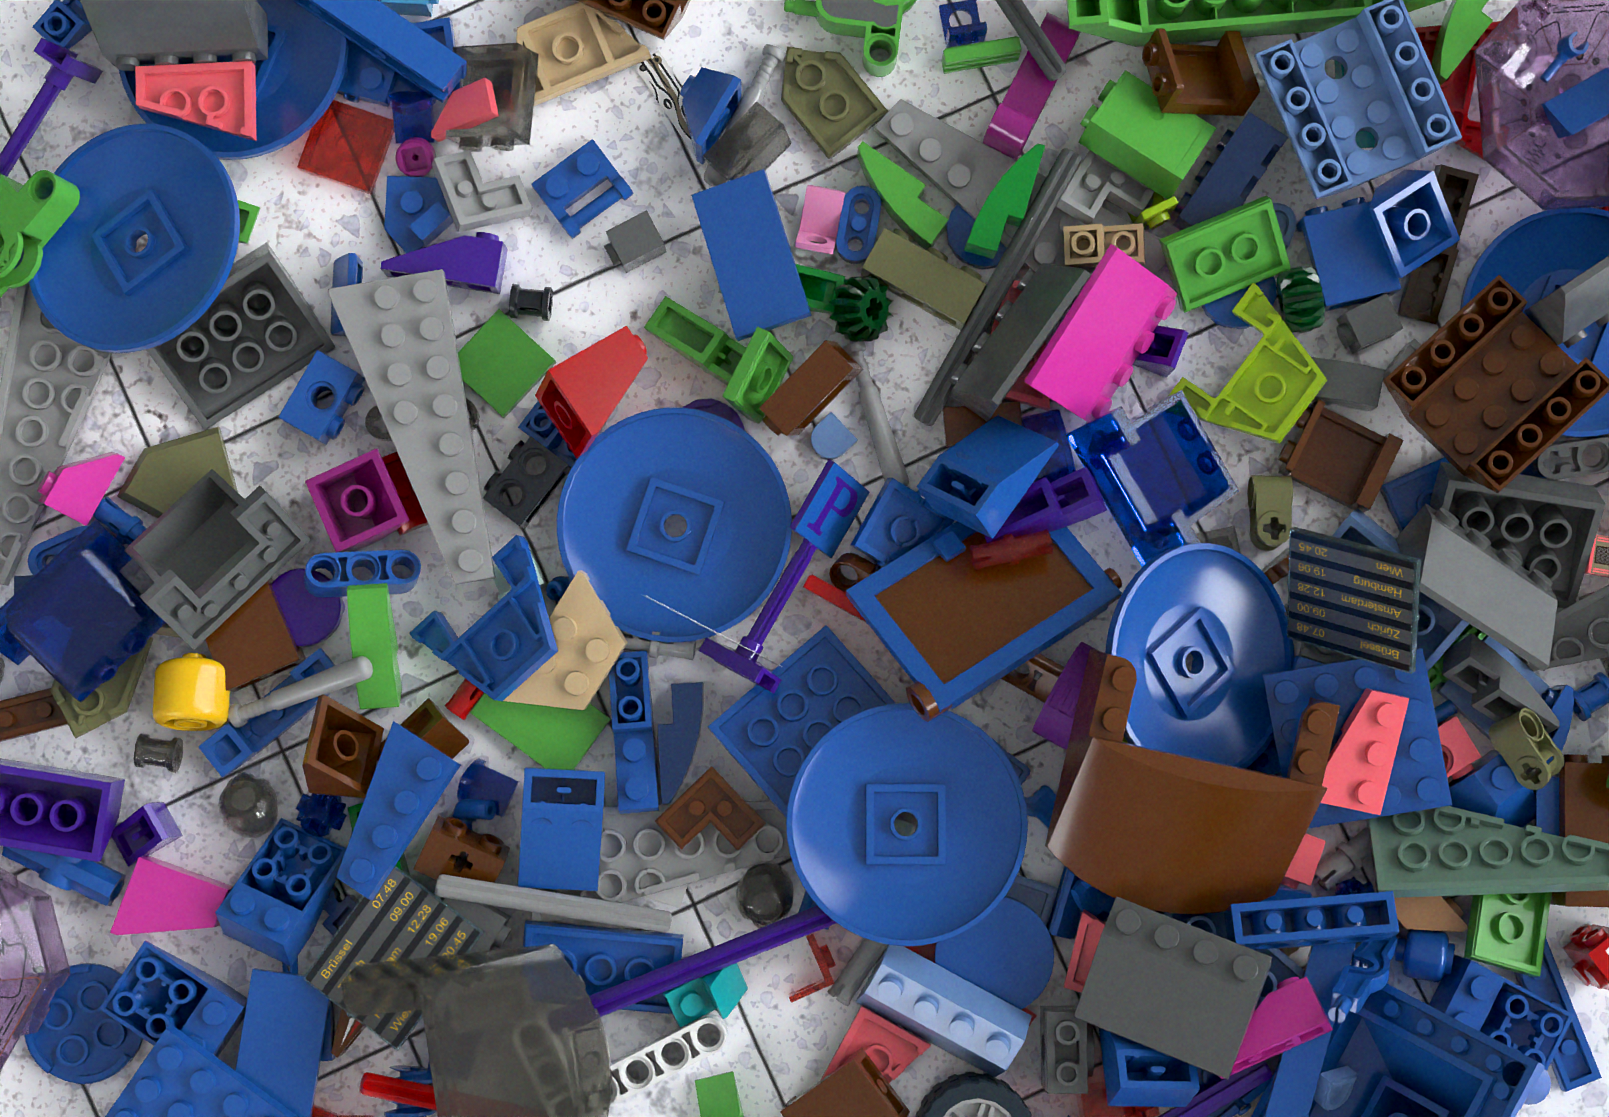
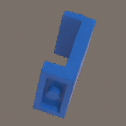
(1348, 254)

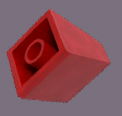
(589, 386)

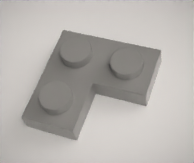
(1099, 181)
(475, 202)

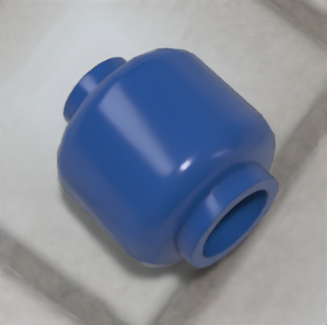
(1425, 955)

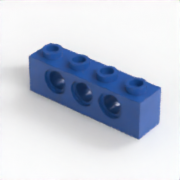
(1312, 921)

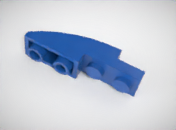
(634, 733)

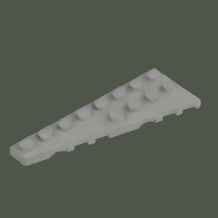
(644, 860)

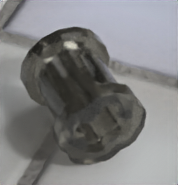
(158, 752)

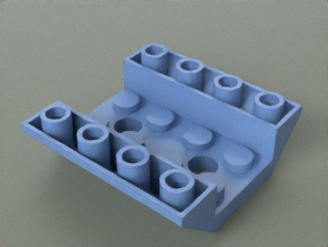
(1383, 91)

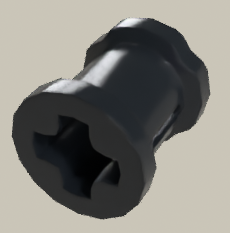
(531, 302)

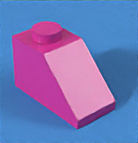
(80, 485)

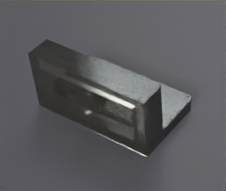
(749, 144)

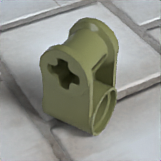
(1270, 503)
(1526, 745)

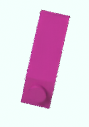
(1282, 1022)

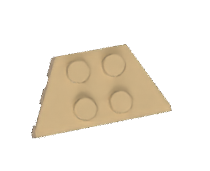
(577, 49)
(585, 655)

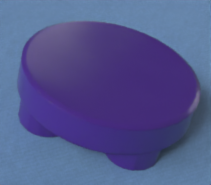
(308, 617)

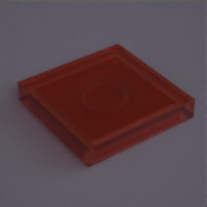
(347, 146)

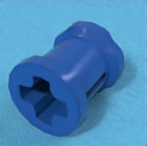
(1591, 696)

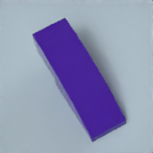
(1054, 505)

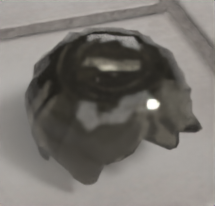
(248, 806)
(765, 894)

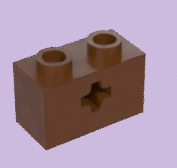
(447, 841)

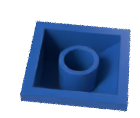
(708, 107)
(1412, 219)
(1494, 792)

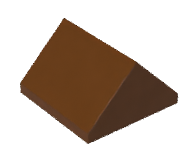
(340, 750)

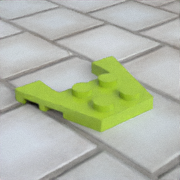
(1270, 384)

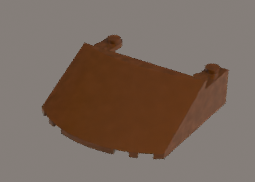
(1174, 825)

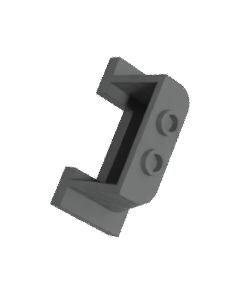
(213, 554)

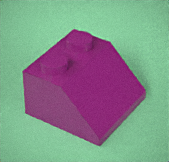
(357, 502)

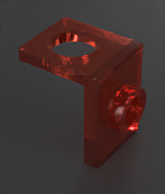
(825, 962)

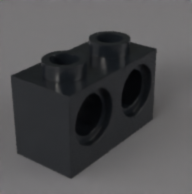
(534, 488)

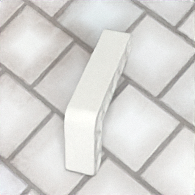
(659, 1067)

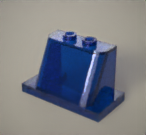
(1154, 472)
(79, 614)

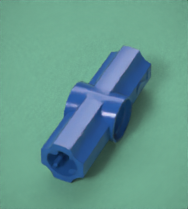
(68, 873)

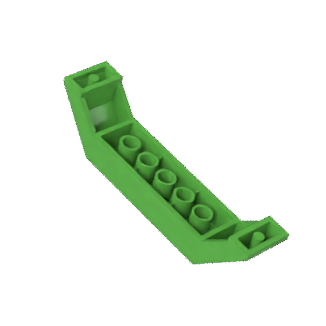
(1207, 20)

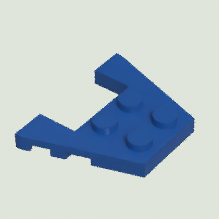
(508, 639)

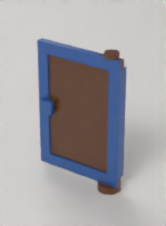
(971, 627)

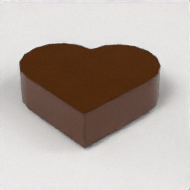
(1278, 567)

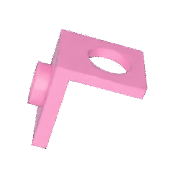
(820, 219)

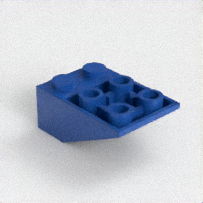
(986, 474)
(561, 829)
(282, 892)
(167, 991)
(1502, 1010)
(1144, 1076)

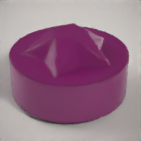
(415, 157)

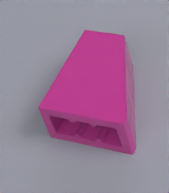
(168, 899)

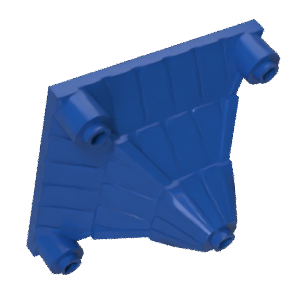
(1424, 1065)

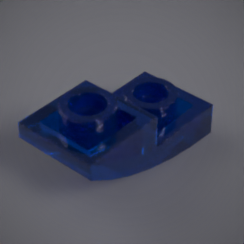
(1052, 426)

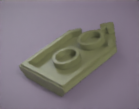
(828, 98)
(174, 467)
(106, 701)

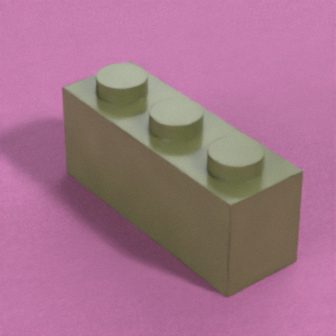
(924, 277)

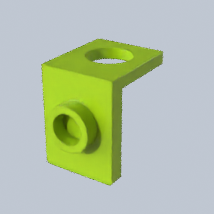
(1157, 213)

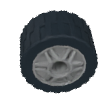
(973, 1096)

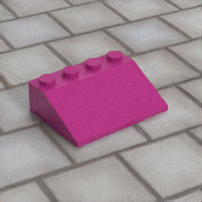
(1102, 335)

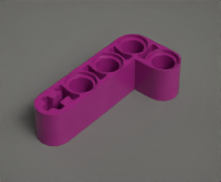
(1028, 93)

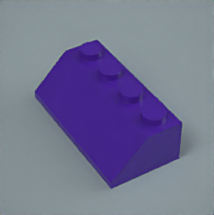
(57, 809)

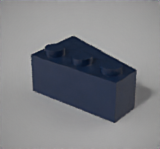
(1234, 173)

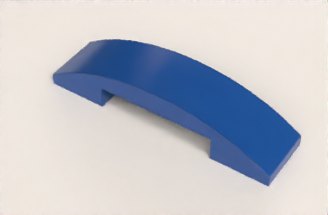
(236, 745)

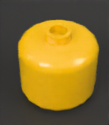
(190, 694)

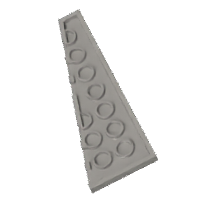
(970, 171)
(413, 369)
(42, 405)

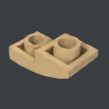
(1088, 243)

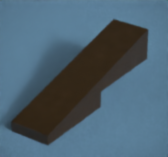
(1428, 283)

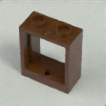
(810, 389)

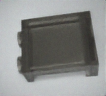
(513, 78)

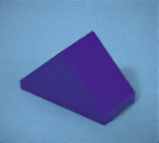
(1164, 351)
(145, 832)

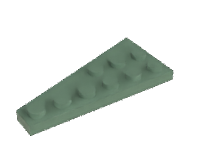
(1478, 854)

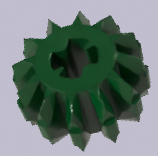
(1300, 299)
(861, 309)

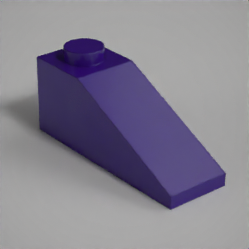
(466, 260)

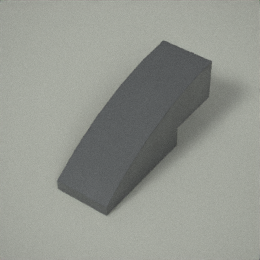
(1349, 384)
(1493, 682)

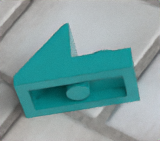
(708, 993)

